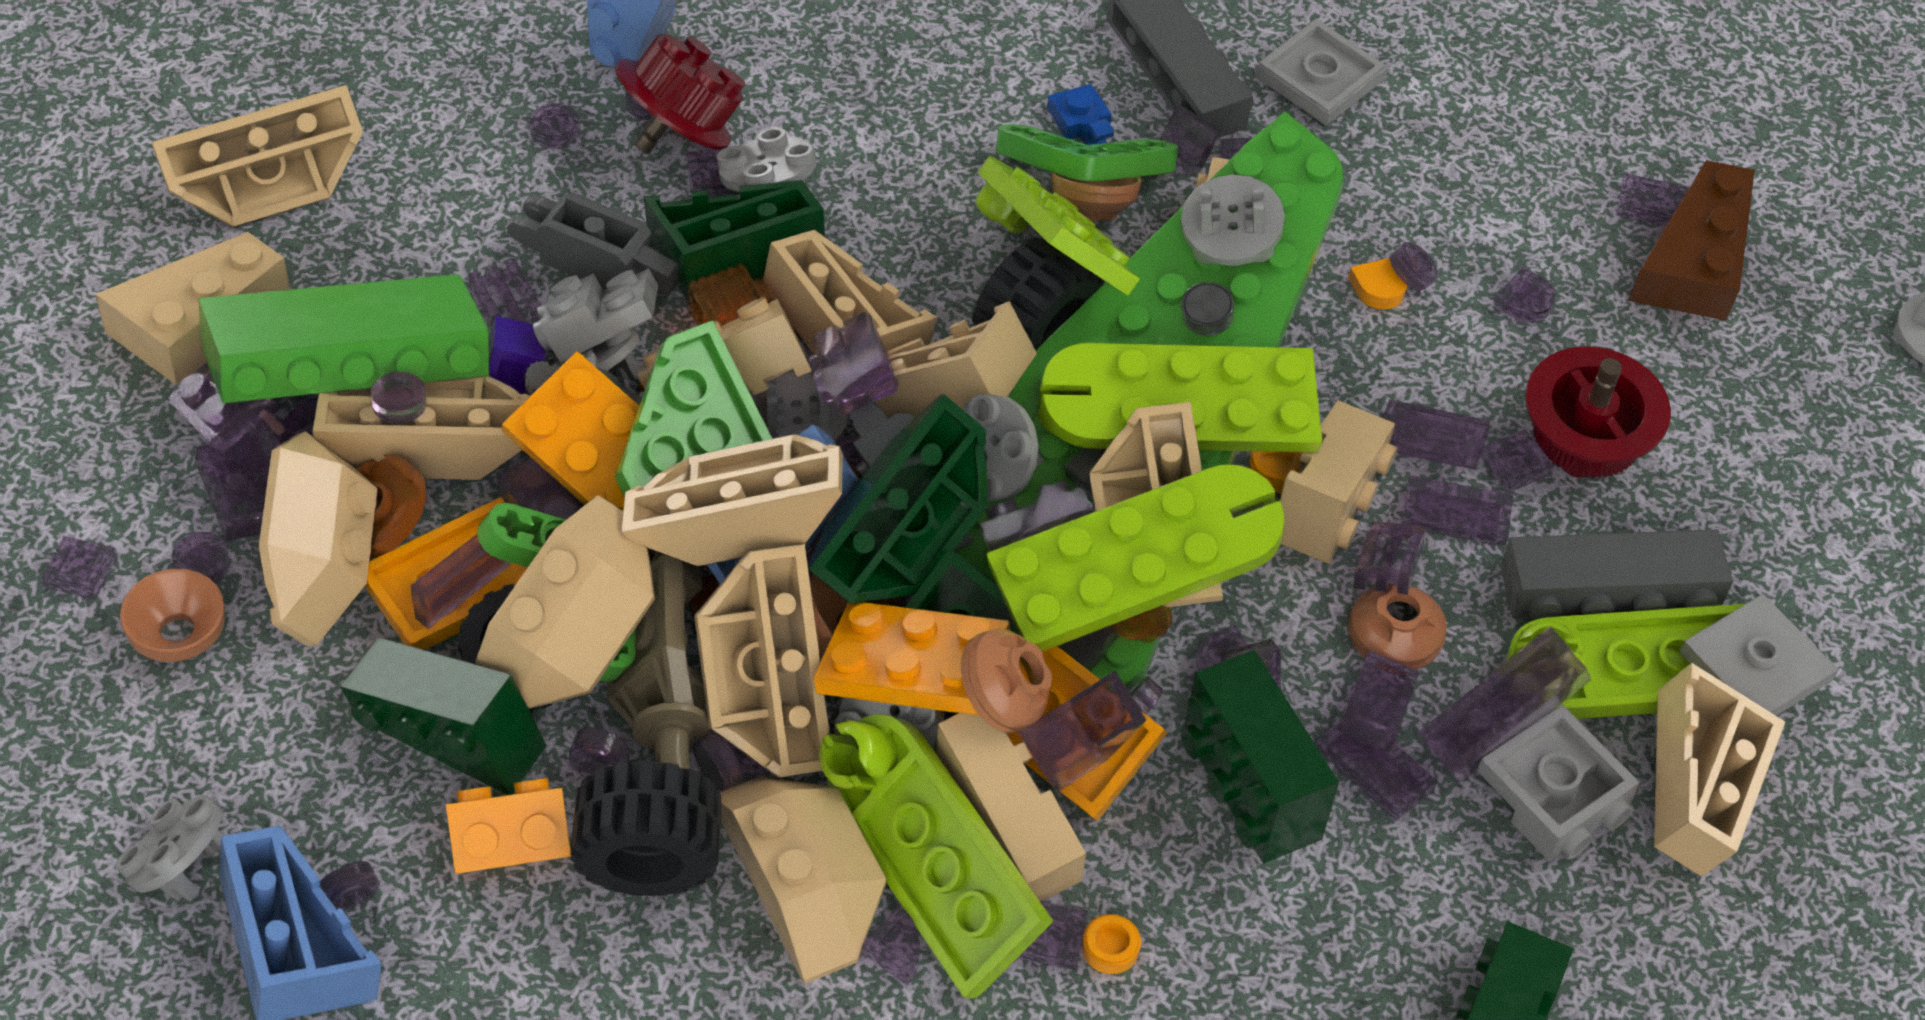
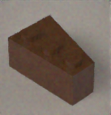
(1703, 246)

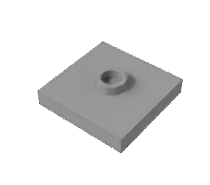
(1321, 71)
(1761, 656)

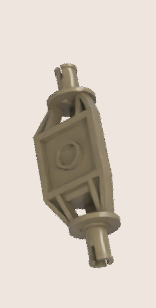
(659, 689)

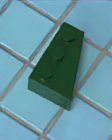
(730, 229)
(1519, 979)

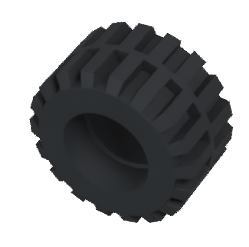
(1041, 287)
(646, 828)

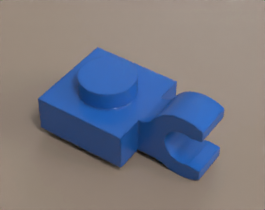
(1081, 114)

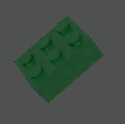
(1258, 757)

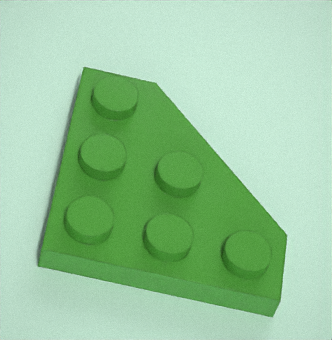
(689, 407)

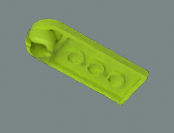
(1019, 200)
(1236, 394)
(1138, 554)
(1624, 653)
(933, 849)

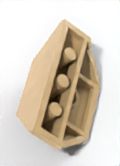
(263, 158)
(451, 439)
(1149, 453)
(736, 500)
(314, 537)
(571, 608)
(762, 661)
(806, 868)

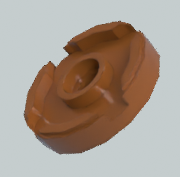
(398, 501)

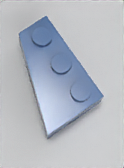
(626, 27)
(288, 932)

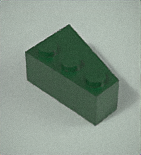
(447, 711)

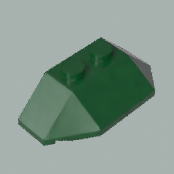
(907, 508)

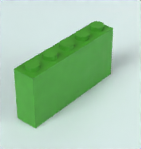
(341, 337)

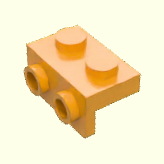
(507, 828)

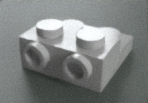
(585, 315)
(1560, 784)

